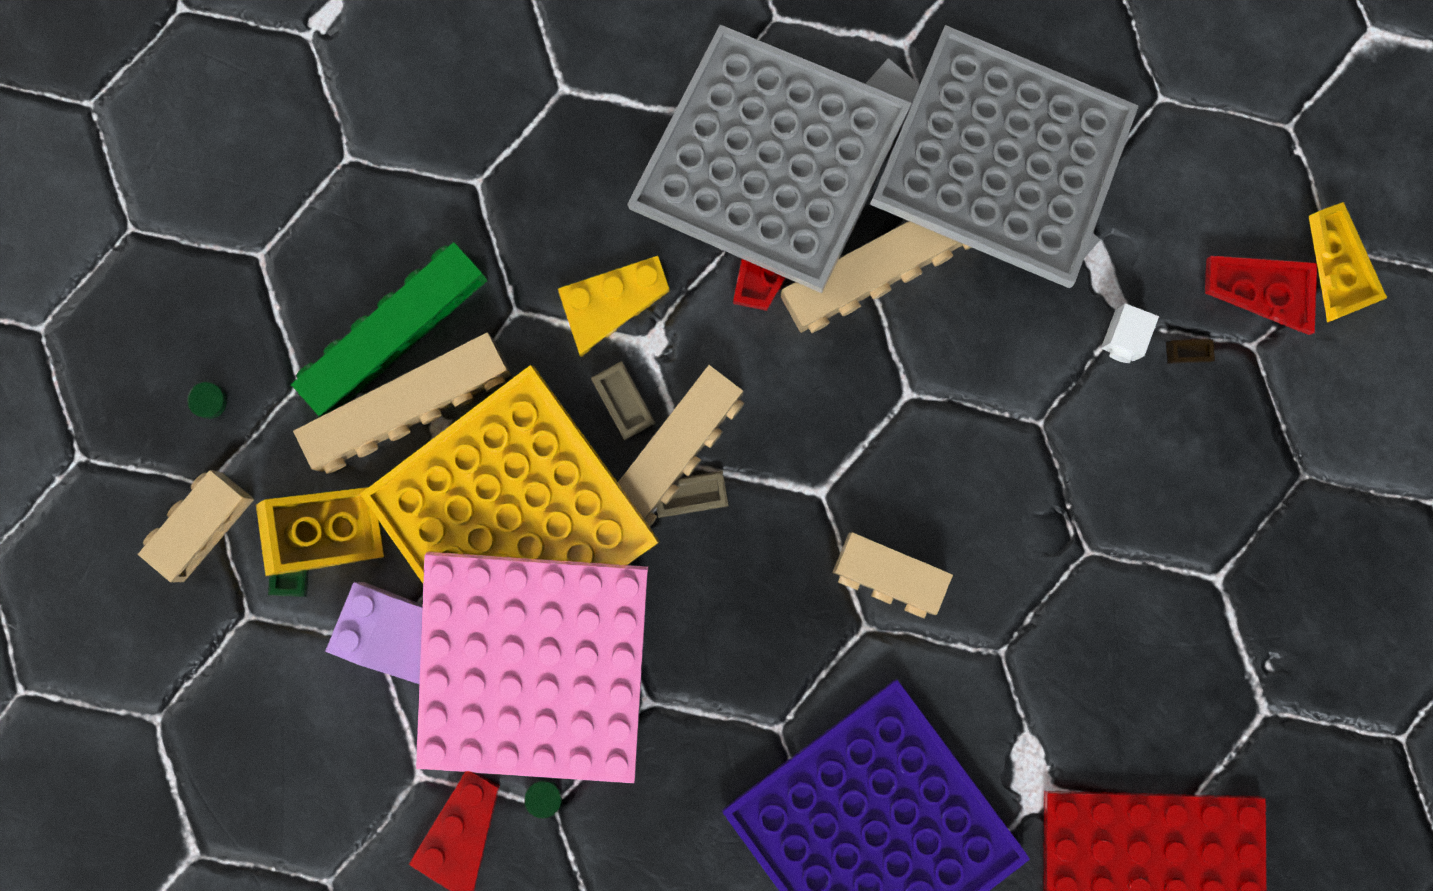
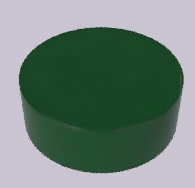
(207, 400)
(543, 798)

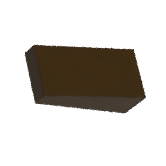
(1190, 351)

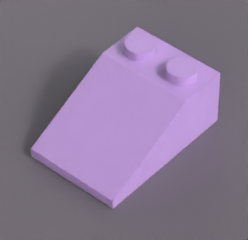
(379, 632)

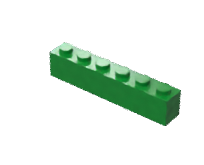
(389, 331)

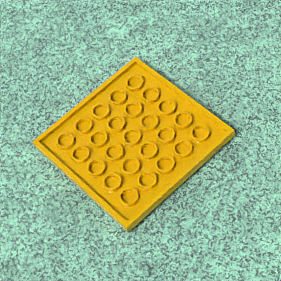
(510, 484)

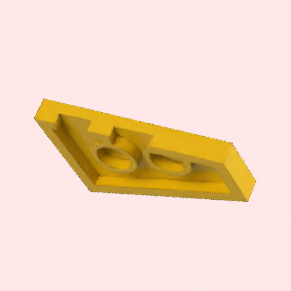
(1343, 263)
(610, 299)

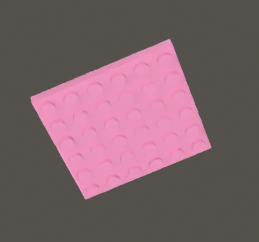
(531, 667)

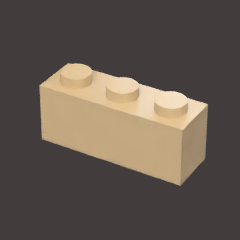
(195, 526)
(891, 575)

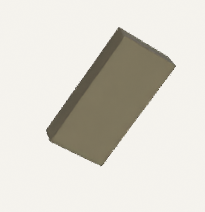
(623, 400)
(695, 495)

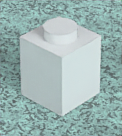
(1129, 333)

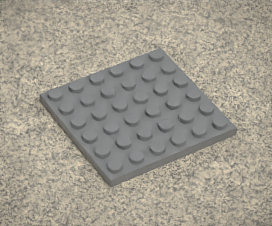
(1006, 156)
(770, 157)

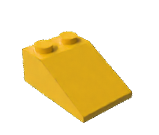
(317, 531)

